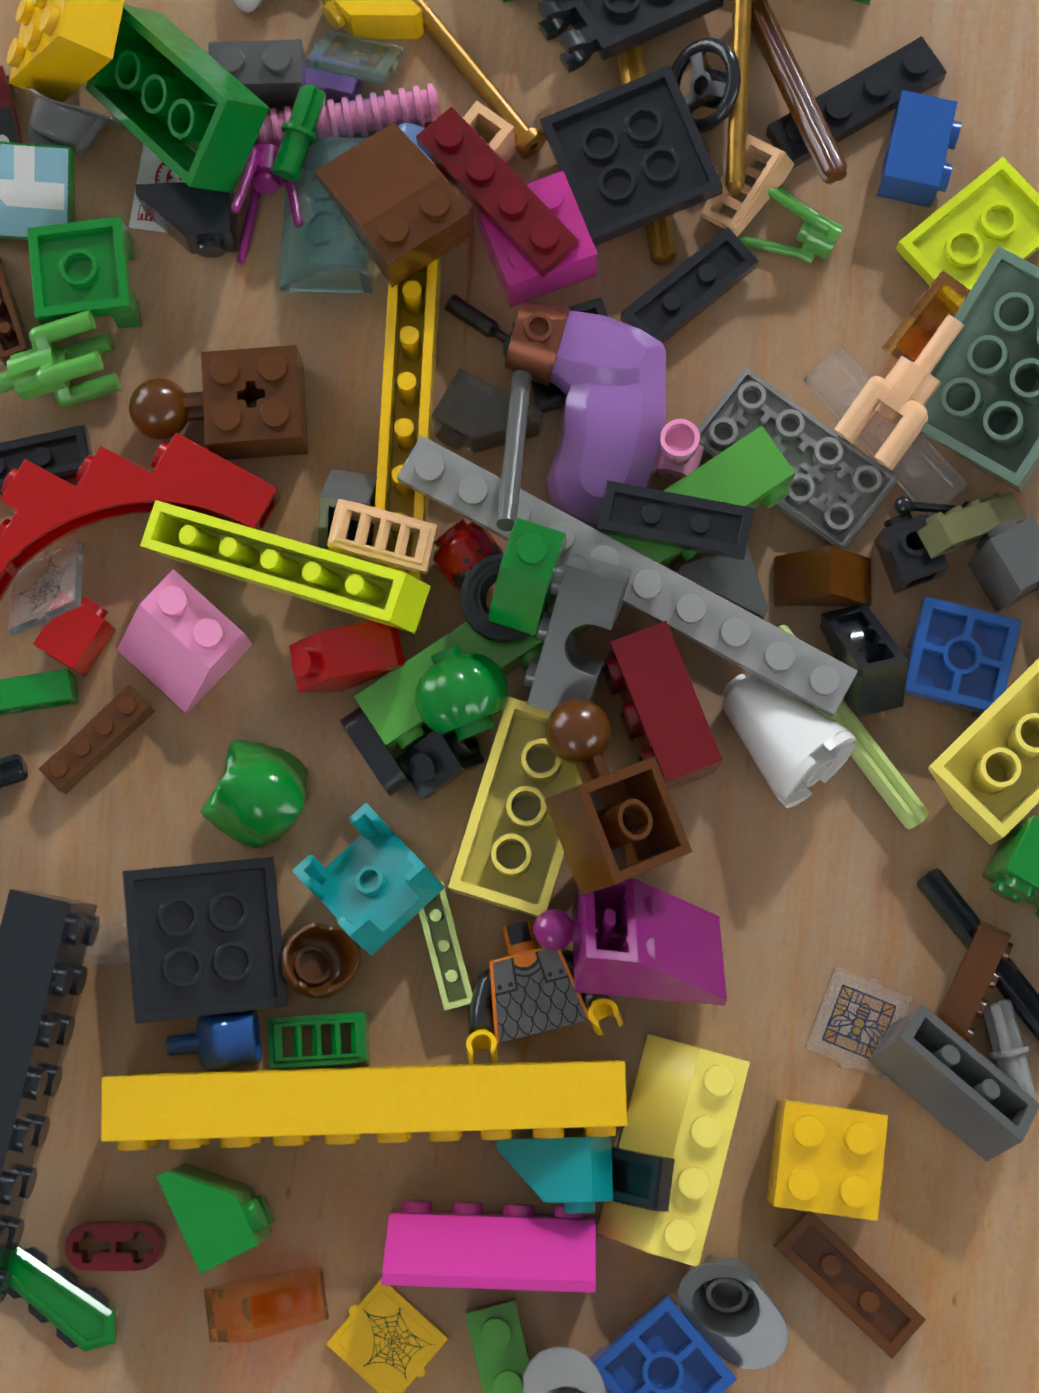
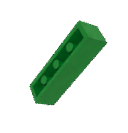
(38, 691)

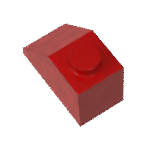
(345, 656)

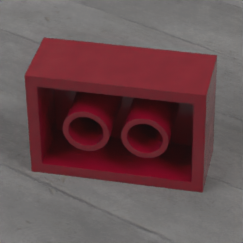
(661, 705)

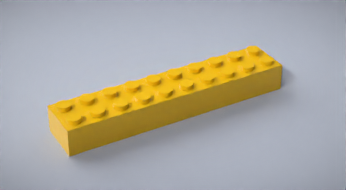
(363, 1100)

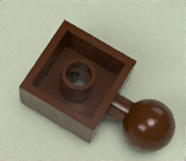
(229, 385)
(613, 820)

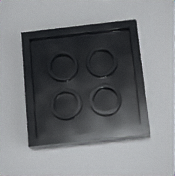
(632, 155)
(204, 939)

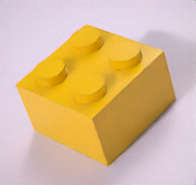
(827, 1159)

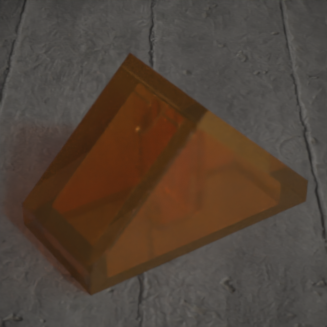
(924, 319)

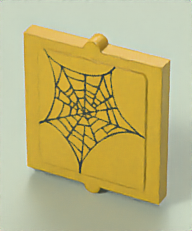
(387, 1340)

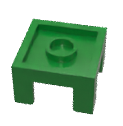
(83, 270)

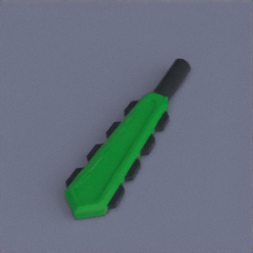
(54, 1296)

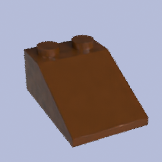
(396, 203)

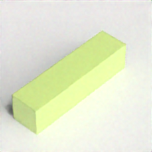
(446, 952)

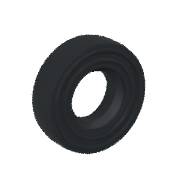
(474, 604)

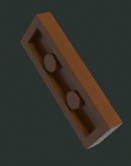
(849, 1283)

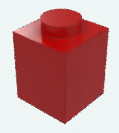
(77, 636)

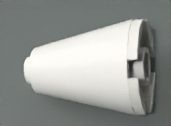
(785, 737)

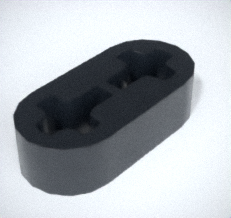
(375, 751)

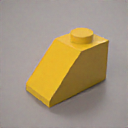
(375, 18)

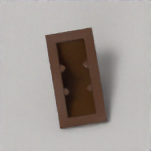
(822, 578)

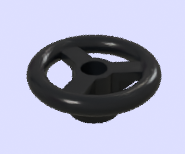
(709, 86)

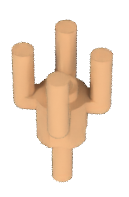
(900, 397)

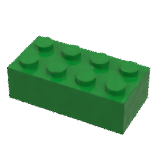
(179, 101)

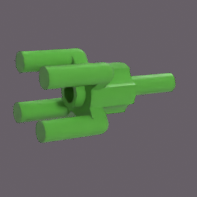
(52, 367)

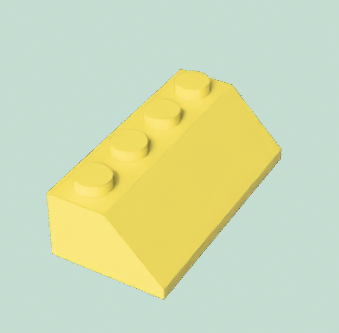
(994, 763)
(687, 1112)

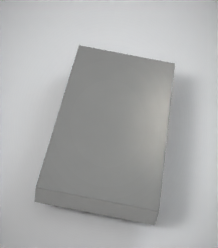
(833, 480)

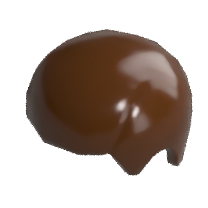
(320, 960)

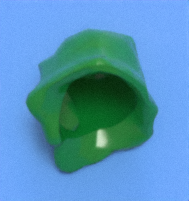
(257, 794)

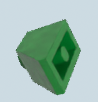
(526, 576)

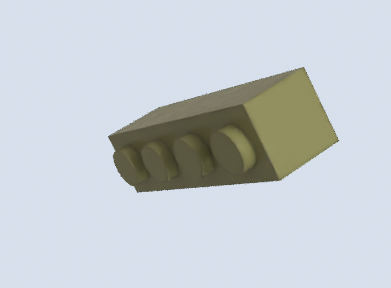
(968, 525)

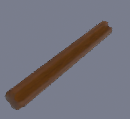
(797, 93)

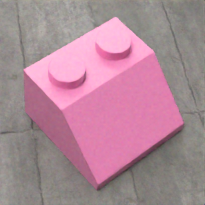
(182, 641)

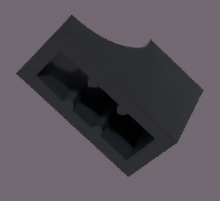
(865, 645)

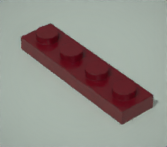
(497, 192)

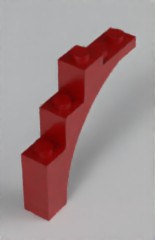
(114, 487)

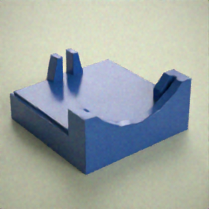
(960, 655)
(662, 1356)

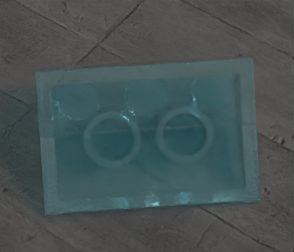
(325, 249)

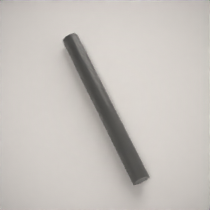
(513, 450)

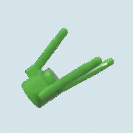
(816, 233)

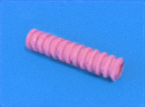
(361, 114)

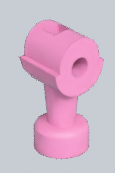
(679, 450)

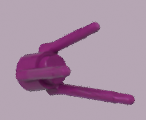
(262, 181)

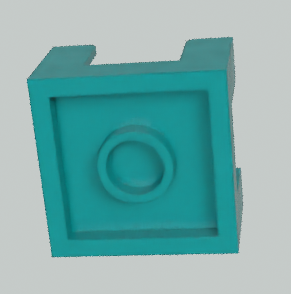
(372, 883)

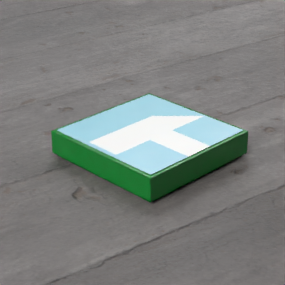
(35, 187)

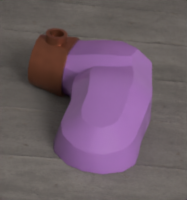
(611, 402)

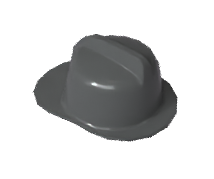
(65, 124)
(733, 1312)

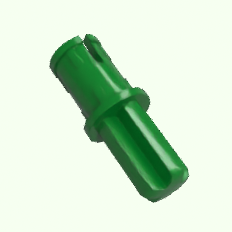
(299, 133)

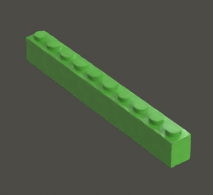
(743, 475)

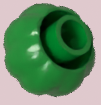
(461, 693)

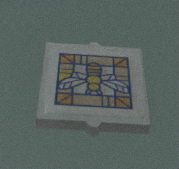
(854, 1020)

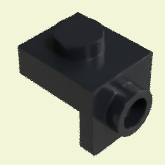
(438, 761)

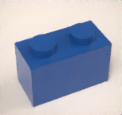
(918, 148)

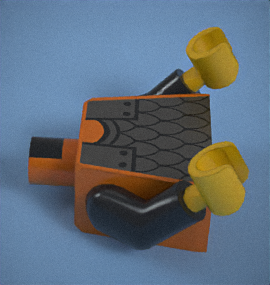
(529, 995)

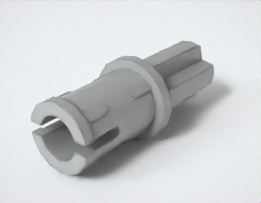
(1007, 1044)

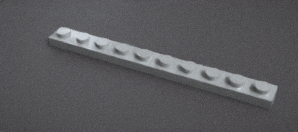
(651, 586)

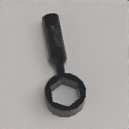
(477, 320)

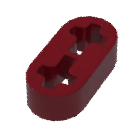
(115, 1258)

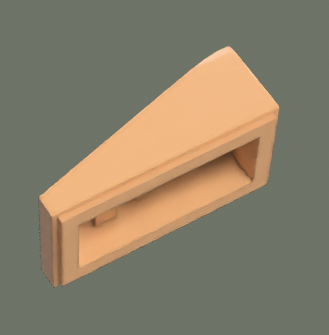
(773, 175)
(368, 515)

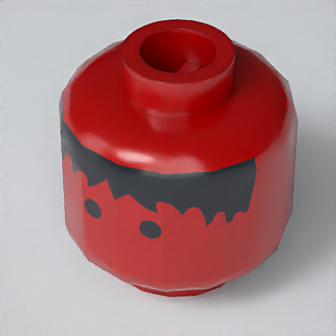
(462, 549)

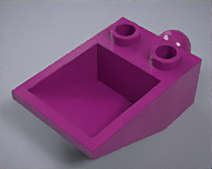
(644, 944)

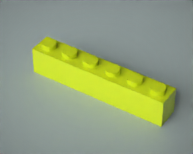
(286, 566)

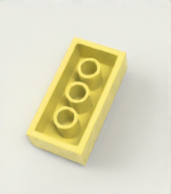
(510, 840)

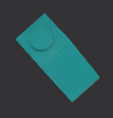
(564, 1169)

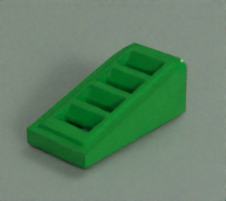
(359, 1040)

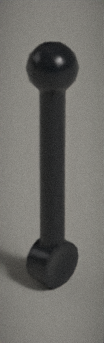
(904, 505)

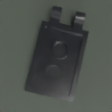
(613, 24)

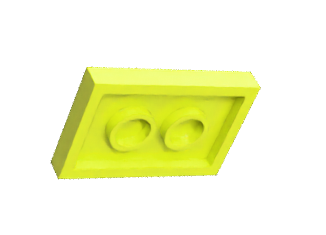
(967, 229)

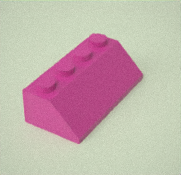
(490, 1248)

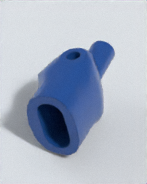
(221, 1040)

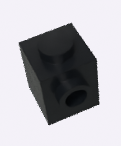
(905, 555)

